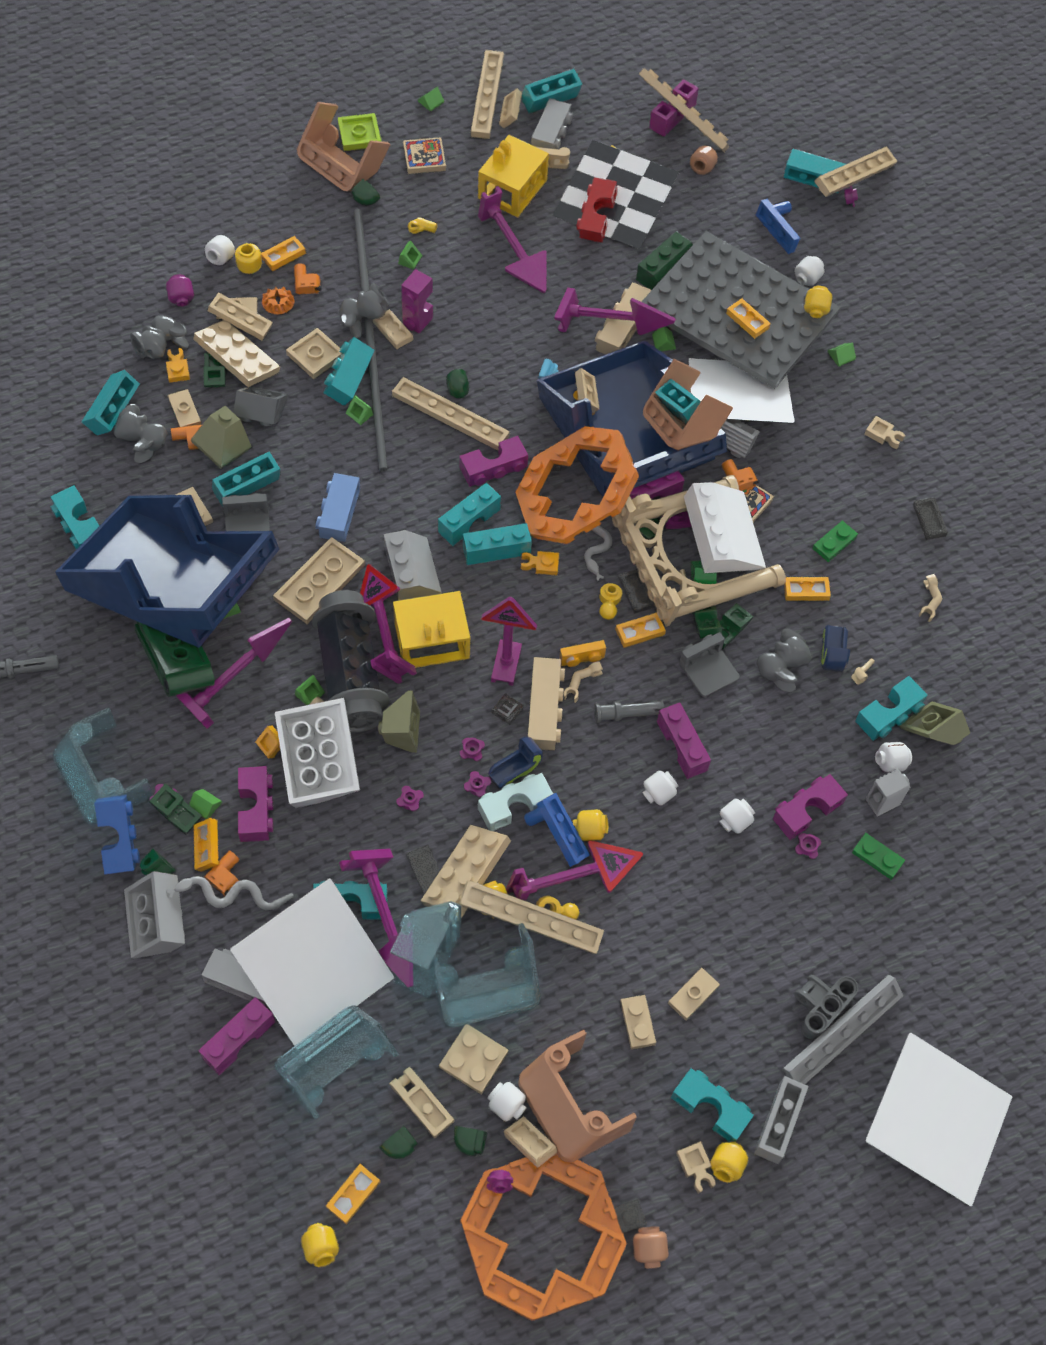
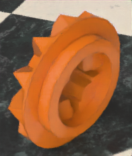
(286, 300)

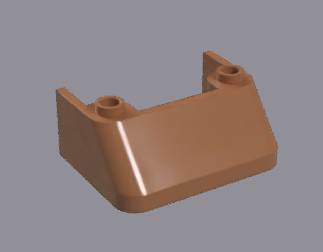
(319, 151)
(702, 425)
(557, 1111)

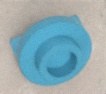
(548, 368)

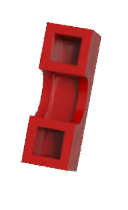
(600, 194)

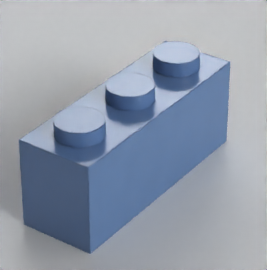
(338, 507)

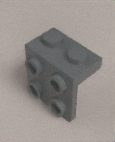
(246, 512)
(708, 665)

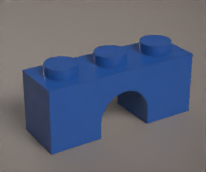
(116, 813)

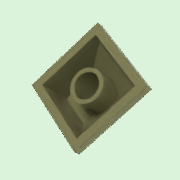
(222, 437)
(401, 723)
(938, 723)

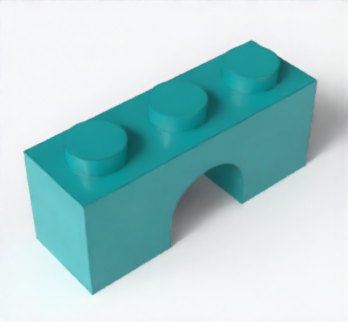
(69, 506)
(457, 521)
(878, 720)
(362, 895)
(697, 1089)

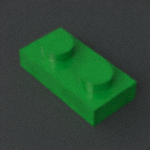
(835, 541)
(878, 856)

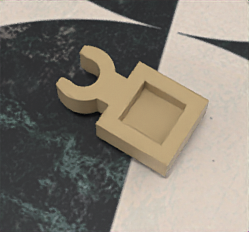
(882, 430)
(695, 1162)

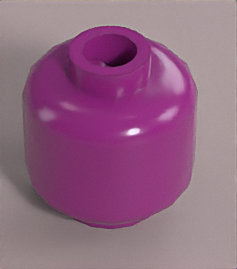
(179, 290)

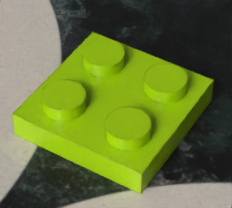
(358, 131)

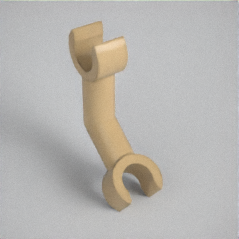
(932, 585)
(592, 670)

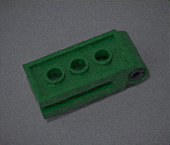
(175, 662)

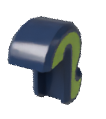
(834, 650)
(517, 763)

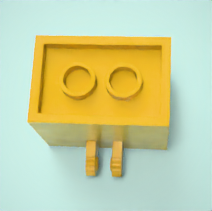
(517, 169)
(429, 623)

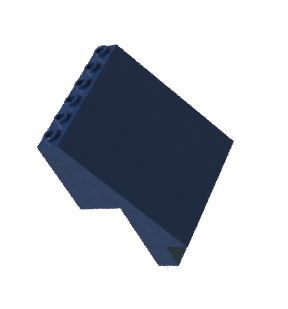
(623, 387)
(165, 567)

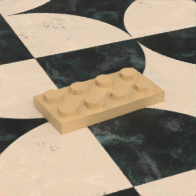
(236, 353)
(322, 574)
(471, 861)

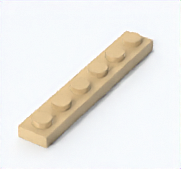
(487, 94)
(679, 103)
(855, 171)
(450, 413)
(532, 916)

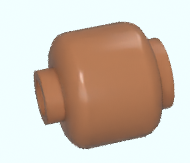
(703, 160)
(650, 1246)

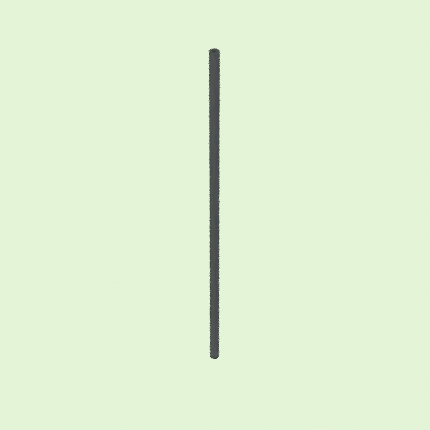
(380, 440)

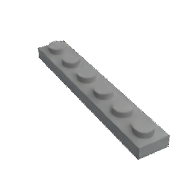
(844, 1031)

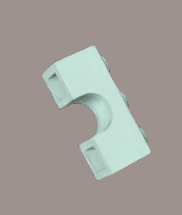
(495, 806)

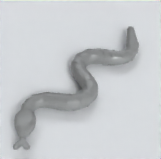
(591, 564)
(187, 883)

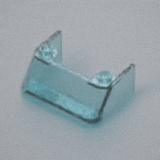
(79, 775)
(424, 935)
(490, 992)
(331, 1052)

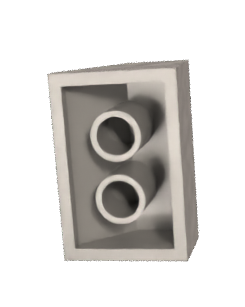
(411, 565)
(153, 916)

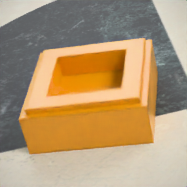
(269, 742)

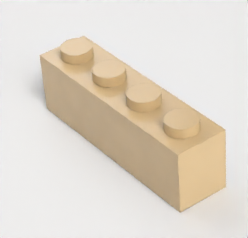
(617, 332)
(544, 702)

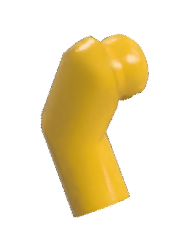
(421, 224)

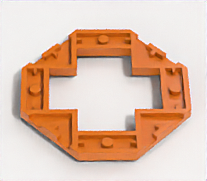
(588, 515)
(563, 1289)

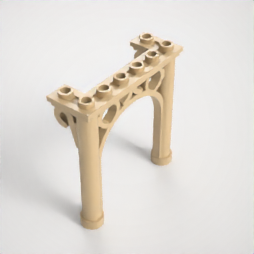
(692, 595)

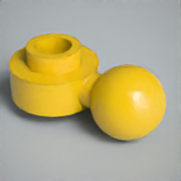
(608, 609)
(568, 909)

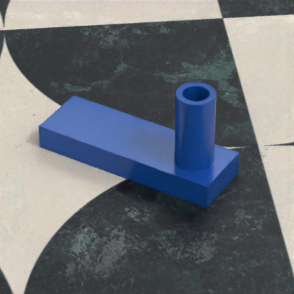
(771, 218)
(561, 827)

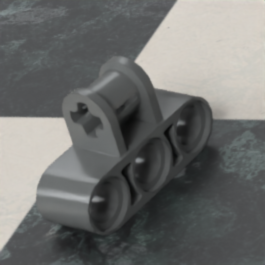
(823, 995)

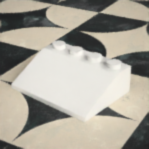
(723, 528)
(317, 752)

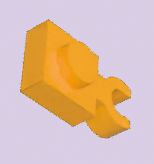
(177, 367)
(544, 562)

